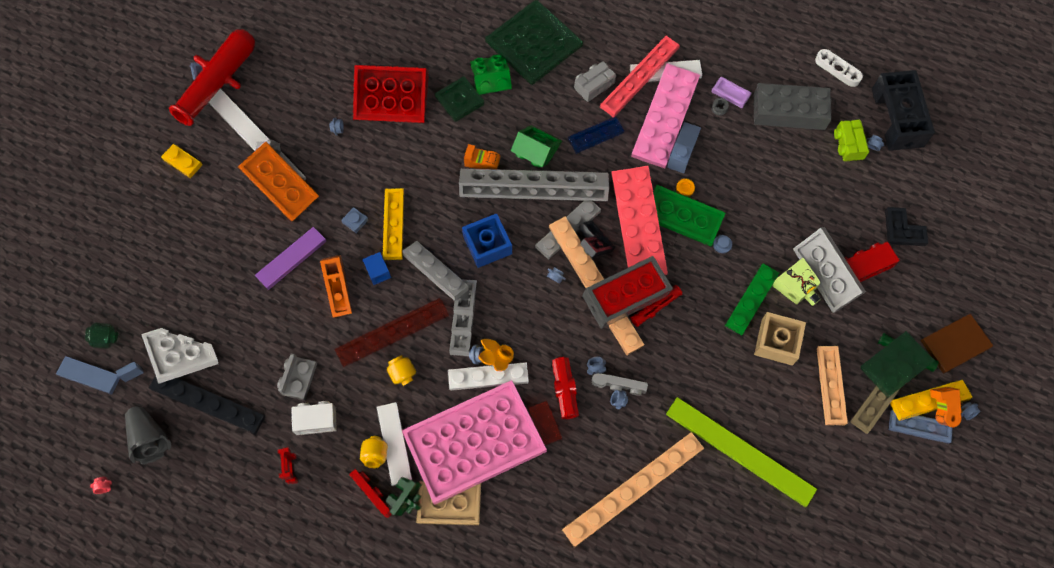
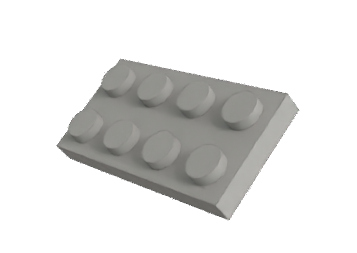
(836, 278)

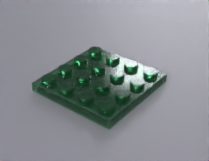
(534, 42)

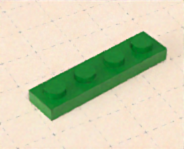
(752, 299)

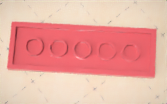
(638, 216)

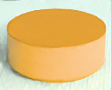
(685, 187)

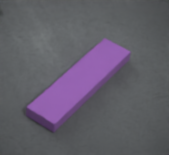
(290, 258)

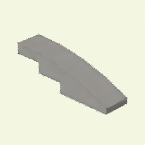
(463, 321)

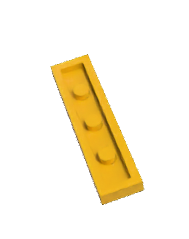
(393, 224)
(923, 403)

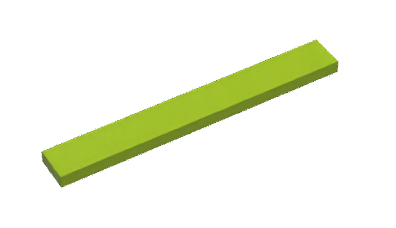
(741, 452)

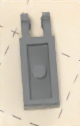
(618, 383)

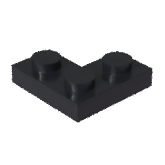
(900, 232)
(595, 241)

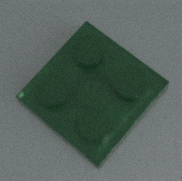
(459, 99)

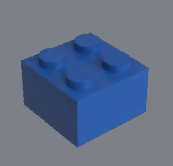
(487, 240)

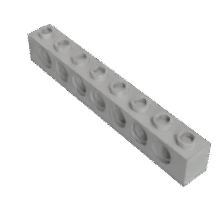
(534, 184)

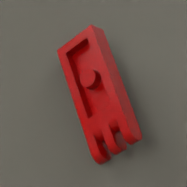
(373, 494)

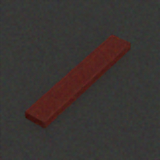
(391, 332)

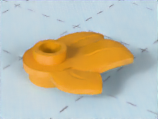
(496, 355)

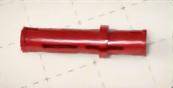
(651, 310)

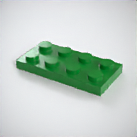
(687, 216)

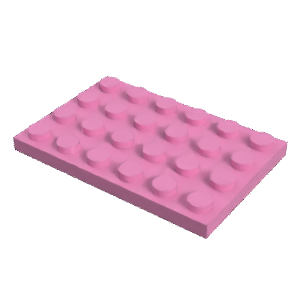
(473, 442)

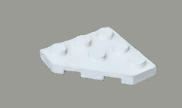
(176, 354)

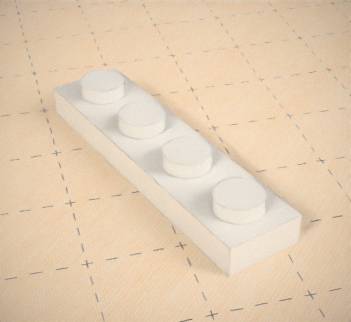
(487, 376)

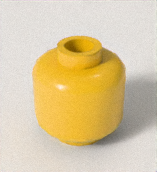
(401, 370)
(373, 452)

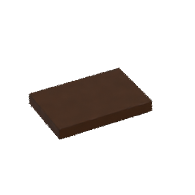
(957, 343)

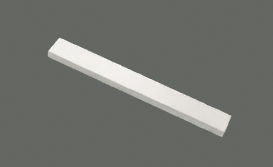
(242, 124)

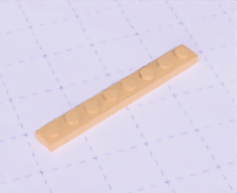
(590, 275)
(632, 489)

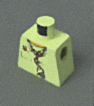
(798, 283)

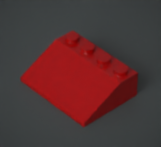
(390, 93)

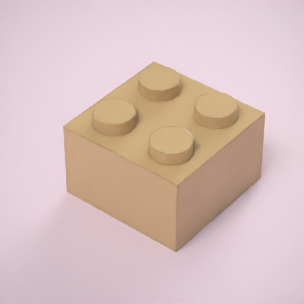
(780, 338)

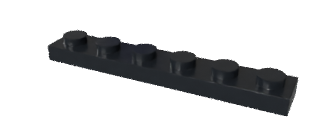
(209, 403)

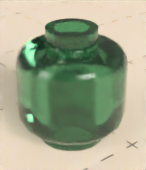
(101, 335)

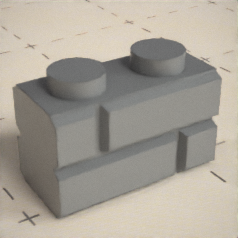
(594, 81)

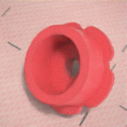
(101, 485)

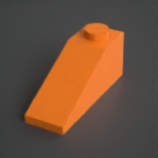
(336, 285)

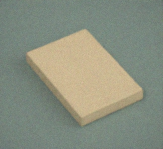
(456, 510)

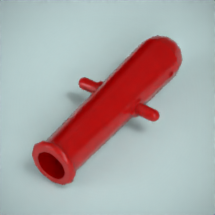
(213, 75)

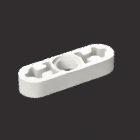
(825, 64)

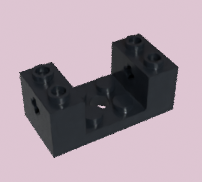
(911, 125)

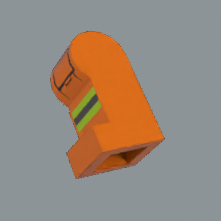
(481, 158)
(948, 406)

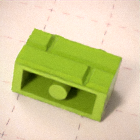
(851, 140)

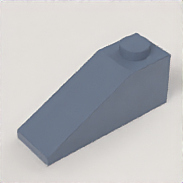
(683, 147)

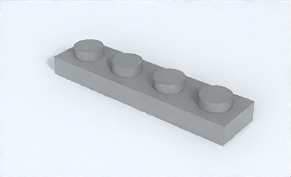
(584, 212)
(435, 270)

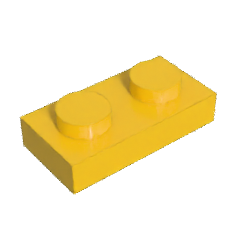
(181, 161)

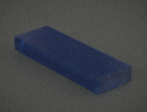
(595, 135)

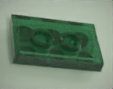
(897, 364)

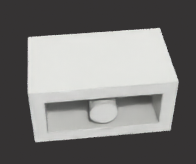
(314, 418)

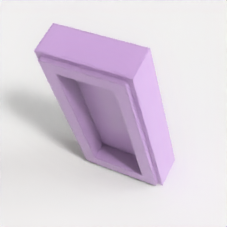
(731, 92)

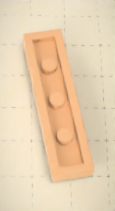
(831, 385)

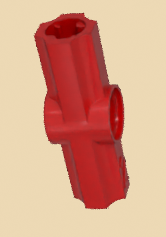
(565, 388)

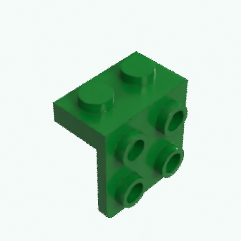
(491, 74)

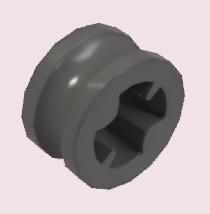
(723, 102)

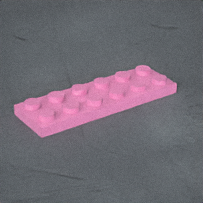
(665, 116)

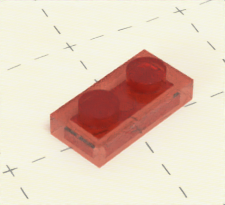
(545, 423)

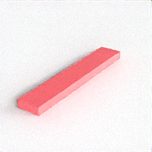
(639, 76)

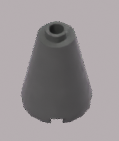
(144, 436)

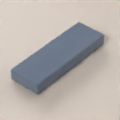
(88, 375)
(921, 427)

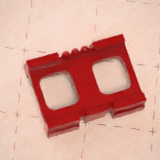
(286, 465)

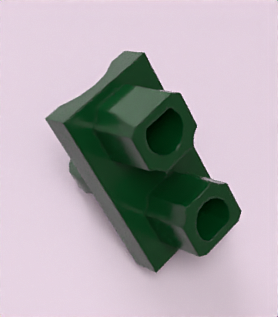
(408, 499)

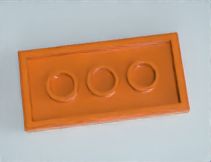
(278, 181)

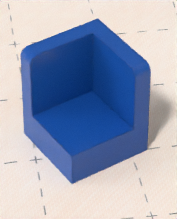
(376, 268)

